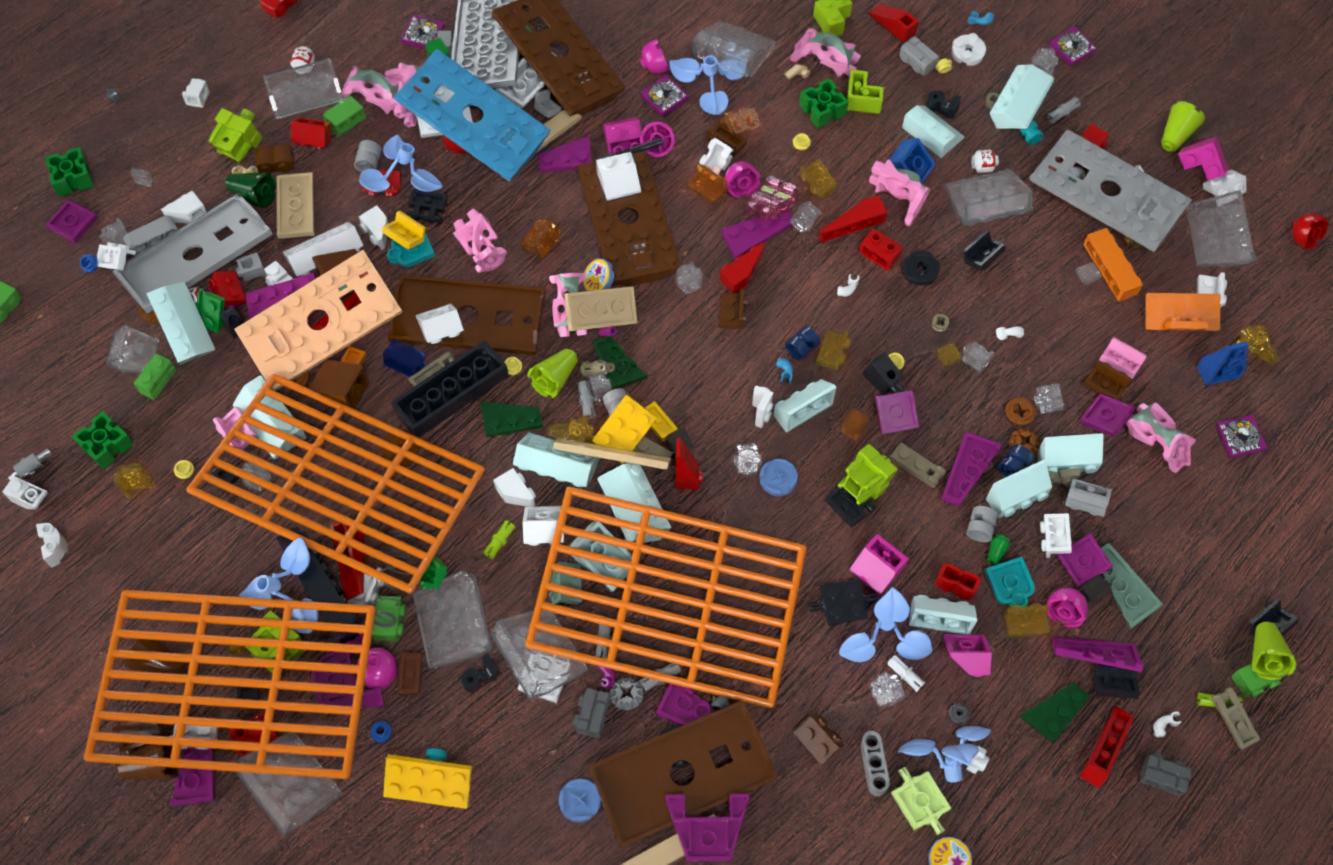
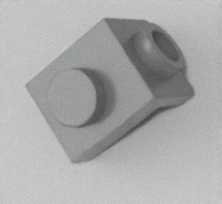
(545, 105)

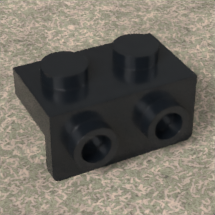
(983, 251)
(1276, 615)
(1115, 682)

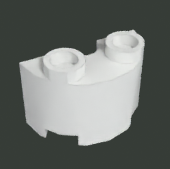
(718, 156)
(54, 546)

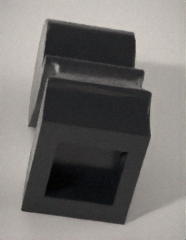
(937, 102)
(473, 679)

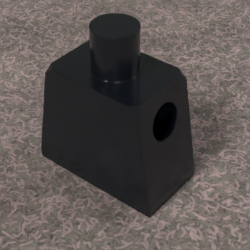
(884, 375)

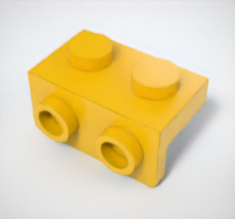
(405, 231)

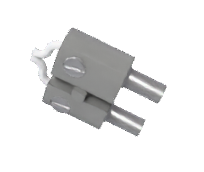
(28, 465)

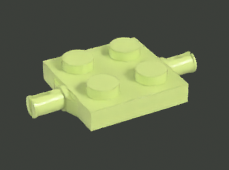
(921, 801)

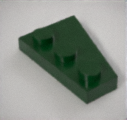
(626, 369)
(508, 419)
(1056, 712)

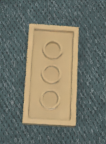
(295, 205)
(600, 308)

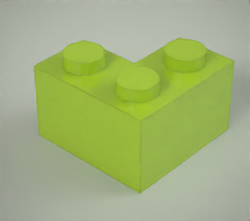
(832, 15)
(863, 96)

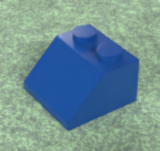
(913, 157)

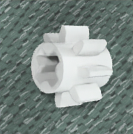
(979, 761)

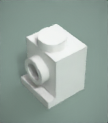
(196, 93)
(274, 273)

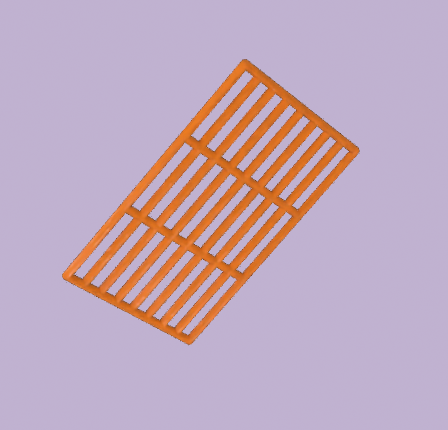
(374, 495)
(629, 586)
(273, 684)

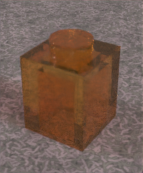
(855, 424)

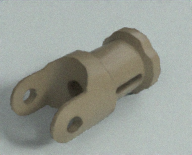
(595, 367)

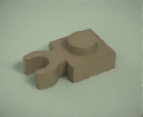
(1064, 476)

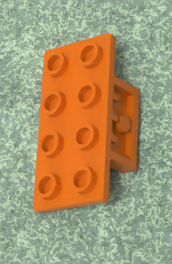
(1182, 311)

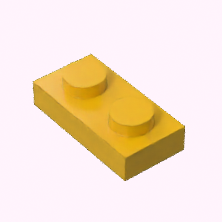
(663, 425)

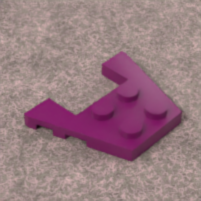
(370, 698)
(707, 837)

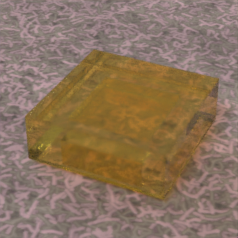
(948, 354)

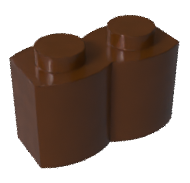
(274, 158)

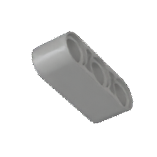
(150, 234)
(874, 753)

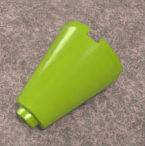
(1181, 125)
(552, 373)
(1271, 653)

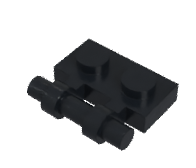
(427, 201)
(847, 508)

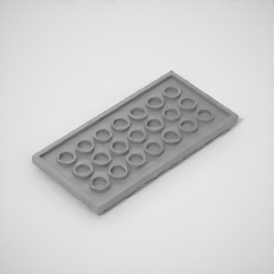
(483, 45)

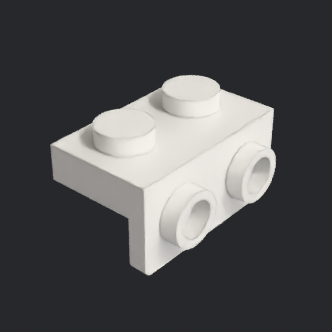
(1226, 184)
(763, 402)

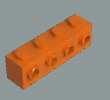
(1113, 264)

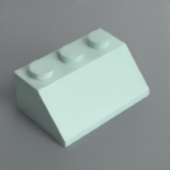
(931, 130)
(804, 404)
(1072, 452)
(1020, 489)
(942, 614)

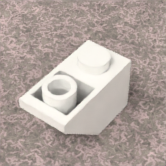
(185, 209)
(372, 223)
(513, 490)
(24, 493)

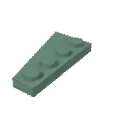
(1129, 591)

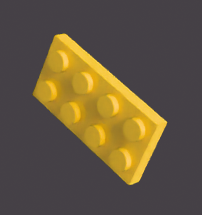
(427, 781)

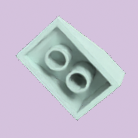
(604, 549)

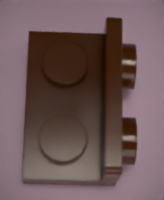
(732, 310)

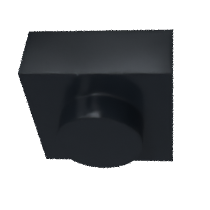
(226, 476)
(248, 693)

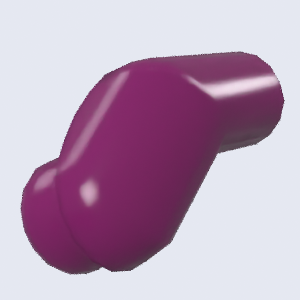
(607, 331)
(608, 677)

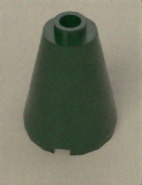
(253, 187)

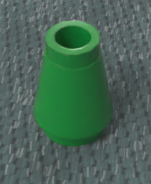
(997, 548)

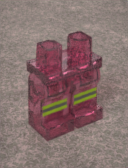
(772, 199)

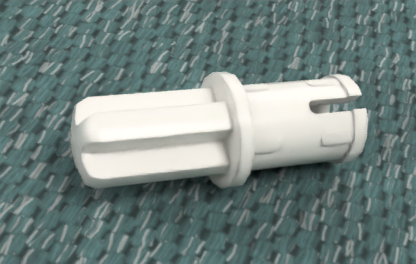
(905, 673)

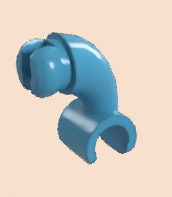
(974, 18)
(787, 367)

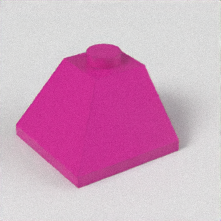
(970, 652)

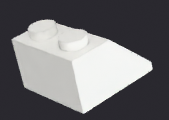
(618, 176)
(440, 323)
(540, 524)

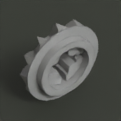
(626, 702)

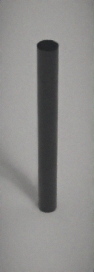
(639, 148)

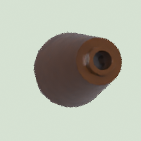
(153, 665)
(129, 771)

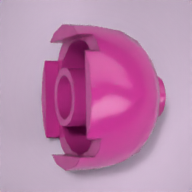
(654, 58)
(655, 131)
(742, 179)
(1068, 606)
(381, 668)

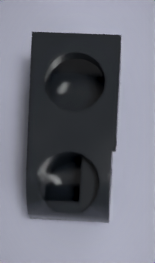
(231, 320)

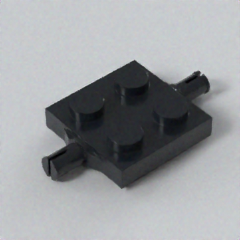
(843, 602)

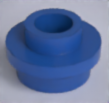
(89, 263)
(381, 737)

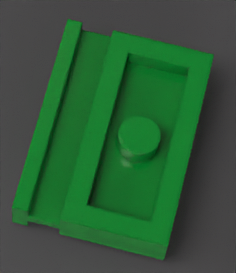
(209, 307)

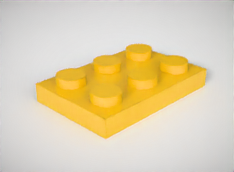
(625, 426)

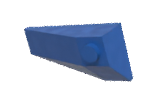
(1224, 364)

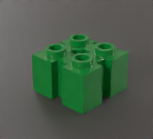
(823, 103)
(69, 171)
(102, 440)

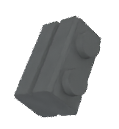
(593, 713)
(1165, 774)

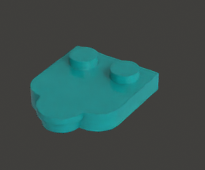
(411, 257)
(1011, 582)

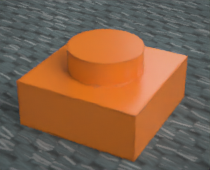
(354, 356)

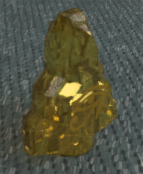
(1258, 343)
(573, 430)

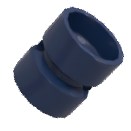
(801, 344)
(1016, 460)

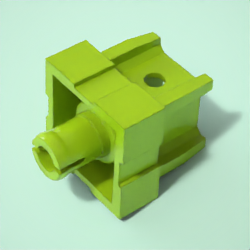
(235, 134)
(868, 475)
(273, 633)

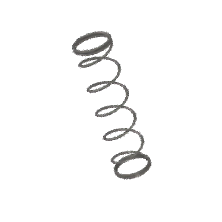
(377, 613)

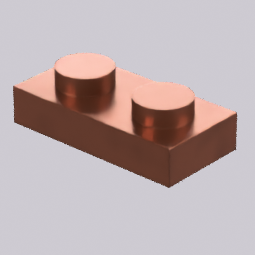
(410, 674)

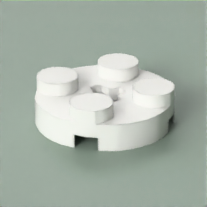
(972, 42)

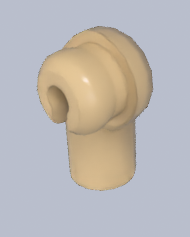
(797, 70)
(240, 169)

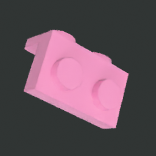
(1123, 357)
(224, 425)

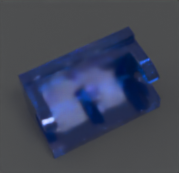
(403, 358)

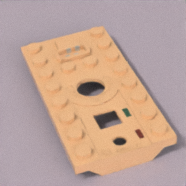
(285, 343)

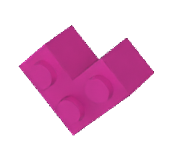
(1205, 153)

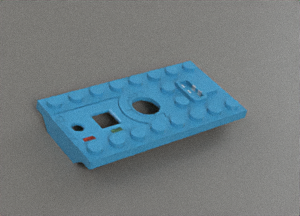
(503, 137)

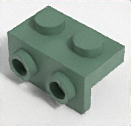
(568, 581)

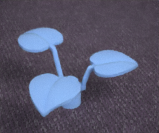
(686, 71)
(402, 153)
(294, 560)
(888, 610)
(955, 754)

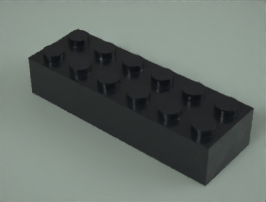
(450, 389)
(323, 588)

